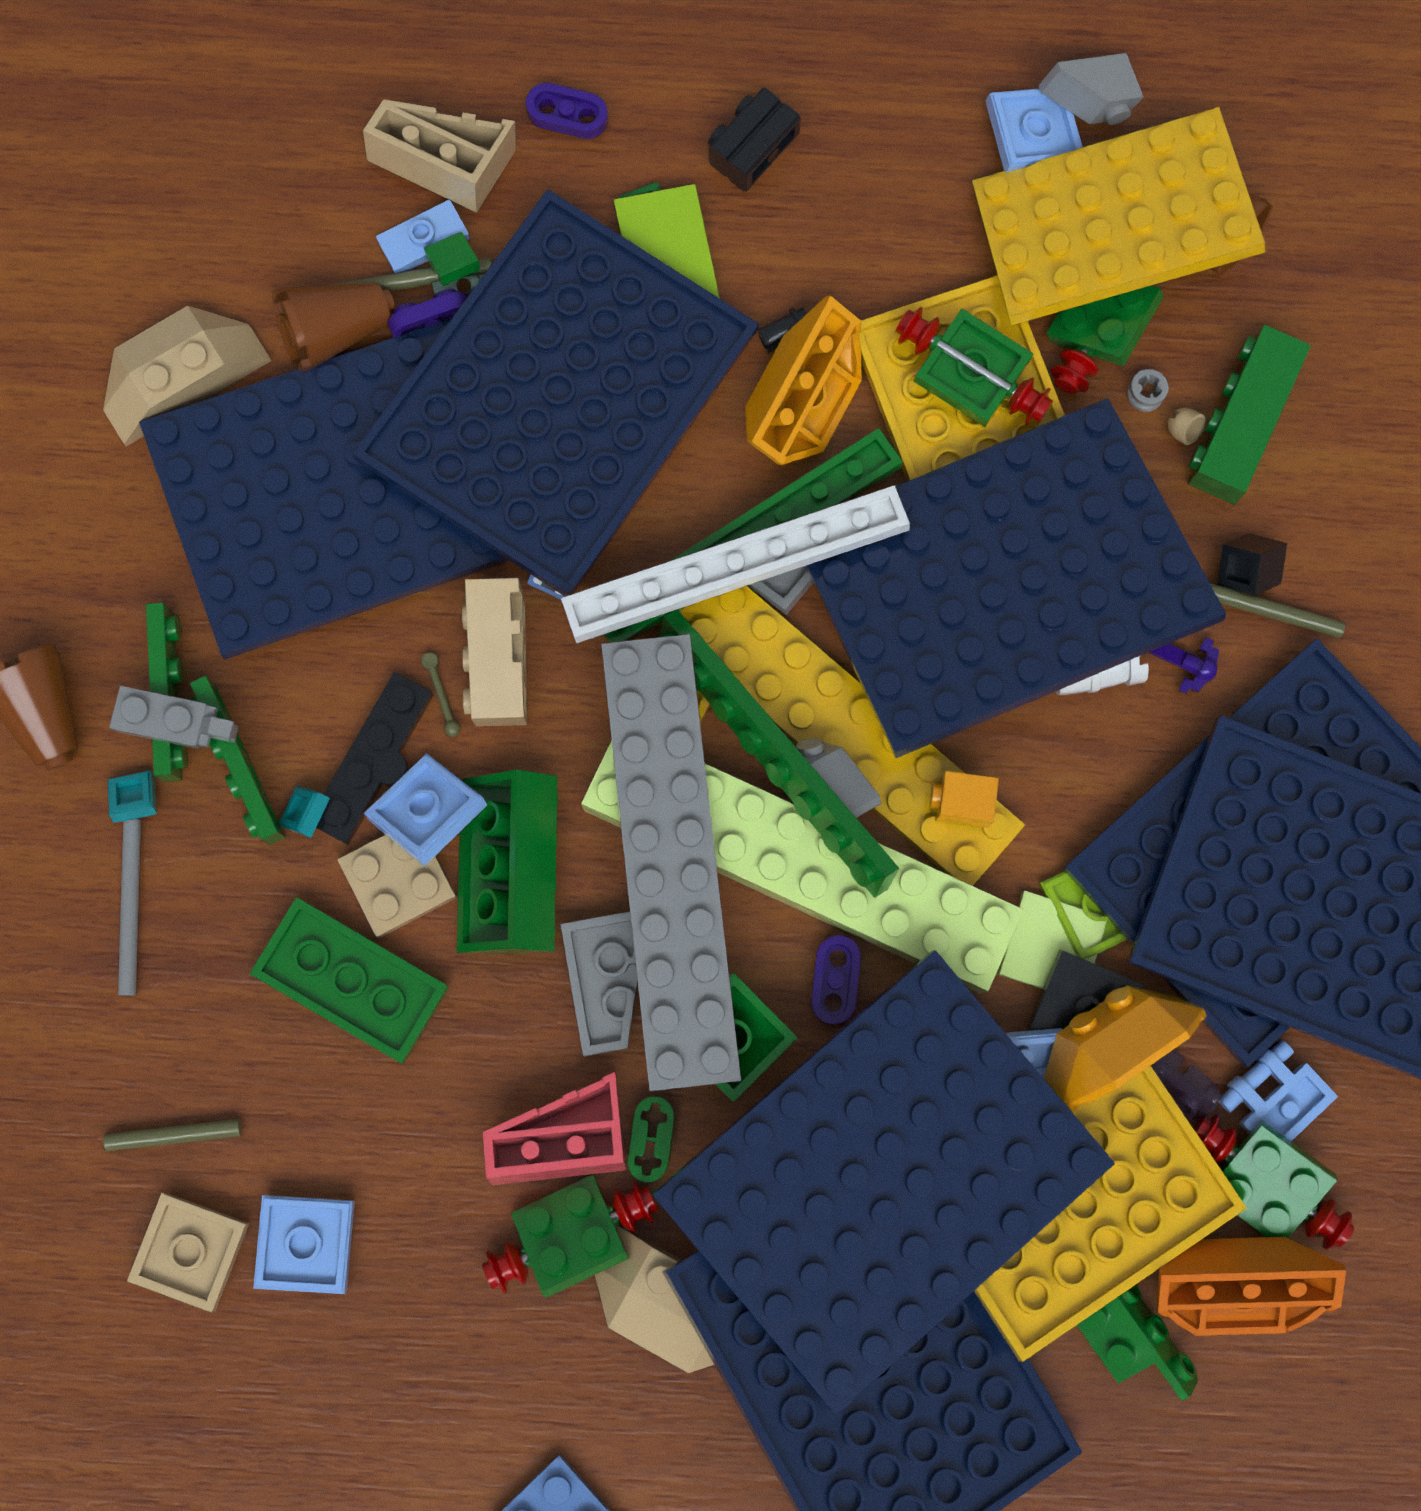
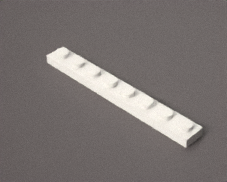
(735, 564)

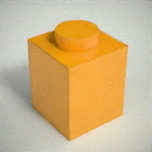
(964, 799)

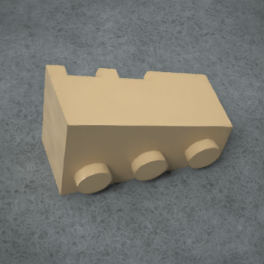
(440, 151)
(495, 652)

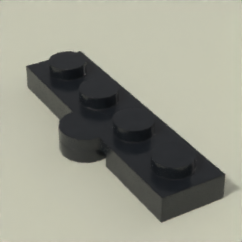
(374, 757)

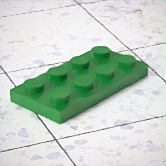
(349, 980)

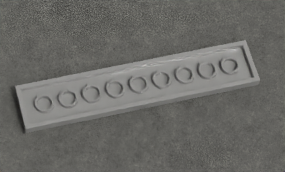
(670, 863)

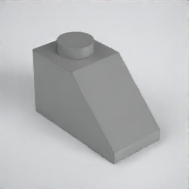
(1094, 88)
(840, 774)

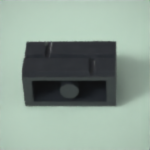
(753, 138)

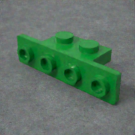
(1133, 1338)

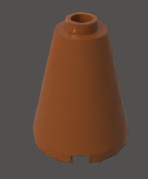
(329, 318)
(37, 706)

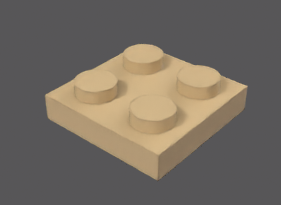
(394, 885)
(188, 1252)

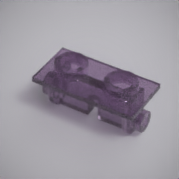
(1191, 1090)

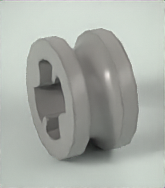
(1141, 402)

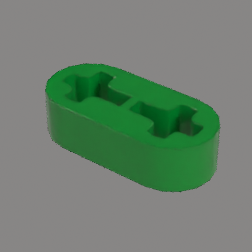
(640, 1137)

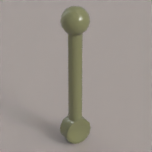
(431, 662)

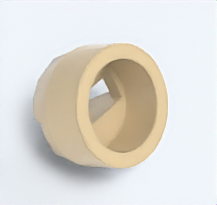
(1186, 425)

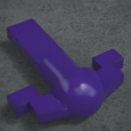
(1203, 669)

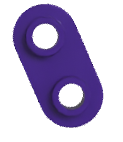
(569, 108)
(415, 316)
(835, 980)

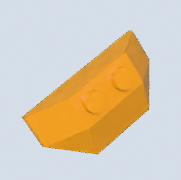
(806, 385)
(1117, 1042)

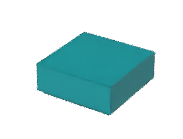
(132, 796)
(304, 811)

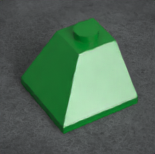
(759, 1037)

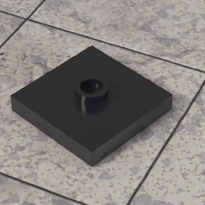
(1072, 989)

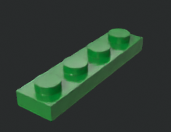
(164, 675)
(242, 778)

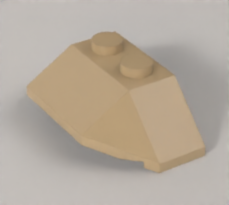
(176, 366)
(644, 1307)

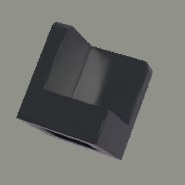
(1252, 564)

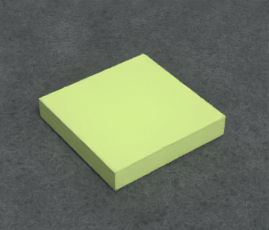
(1041, 936)

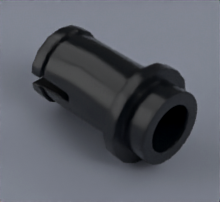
(772, 333)

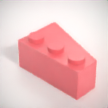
(560, 1139)

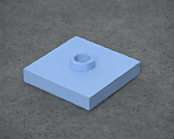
(1030, 127)
(425, 809)
(304, 1244)

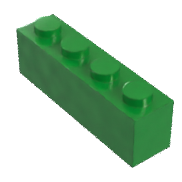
(1248, 415)

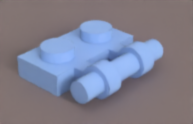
(1290, 1105)

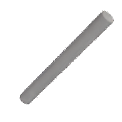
(129, 908)

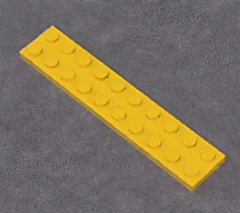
(819, 699)

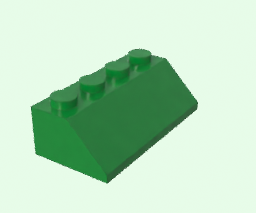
(509, 866)

